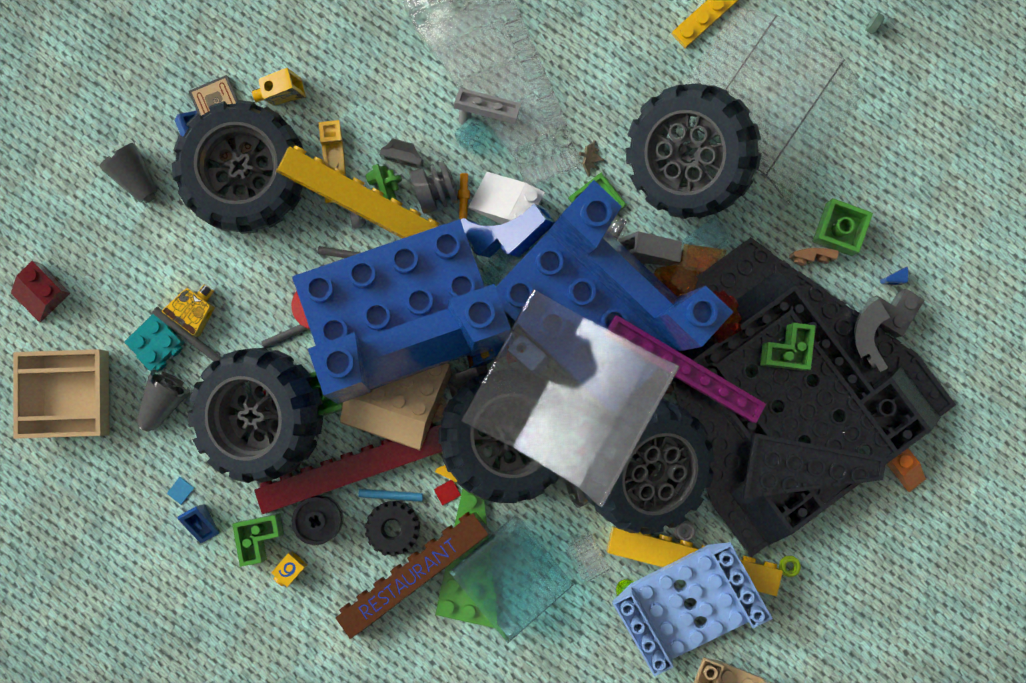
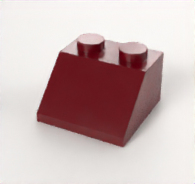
(38, 290)

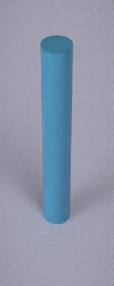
(392, 495)

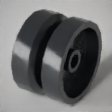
(305, 523)

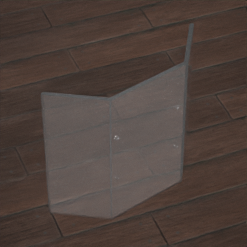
(791, 86)
(570, 395)

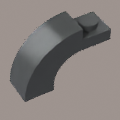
(866, 325)

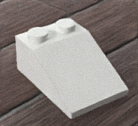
(504, 198)

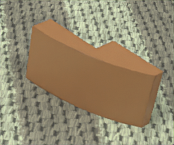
(807, 256)

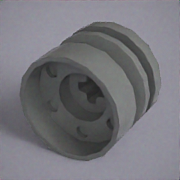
(433, 187)

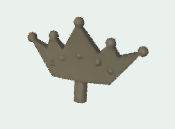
(590, 157)

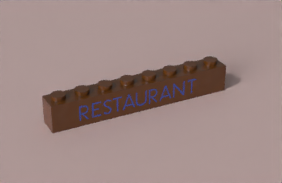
(413, 574)

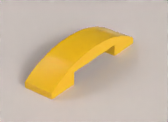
(332, 145)

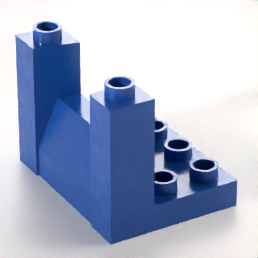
(601, 279)
(398, 311)

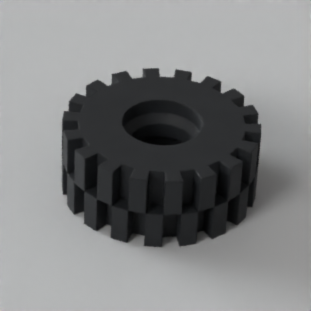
(409, 528)

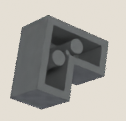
(901, 312)

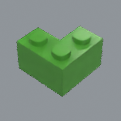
(795, 353)
(251, 535)

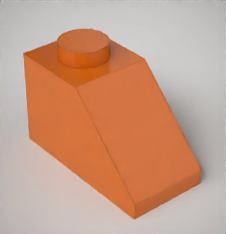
(907, 470)

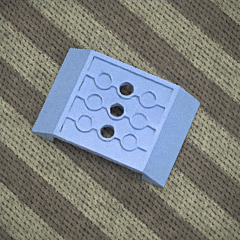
(666, 626)

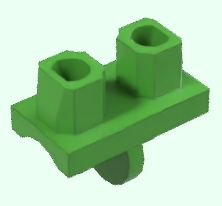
(385, 179)

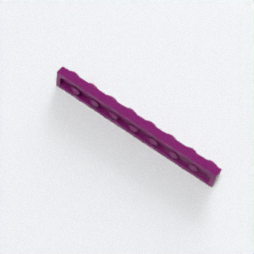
(692, 372)

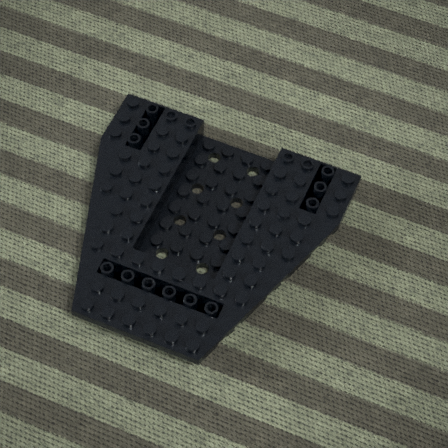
(879, 408)

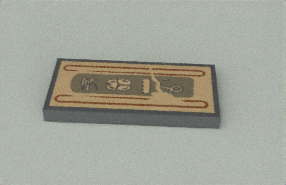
(213, 93)

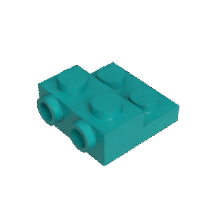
(154, 343)

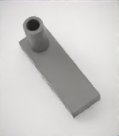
(485, 105)

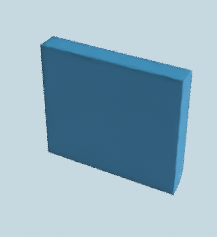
(180, 490)

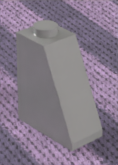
(652, 248)

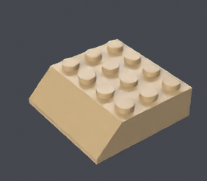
(60, 393)
(400, 409)

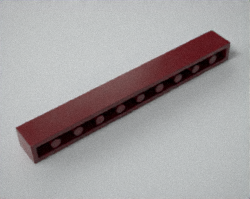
(343, 472)

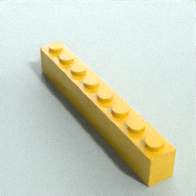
(352, 194)
(664, 551)

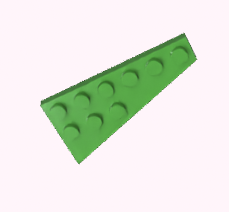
(453, 600)

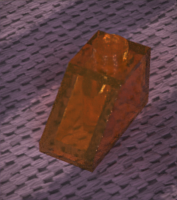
(699, 258)
(676, 279)

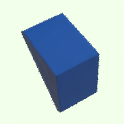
(199, 523)

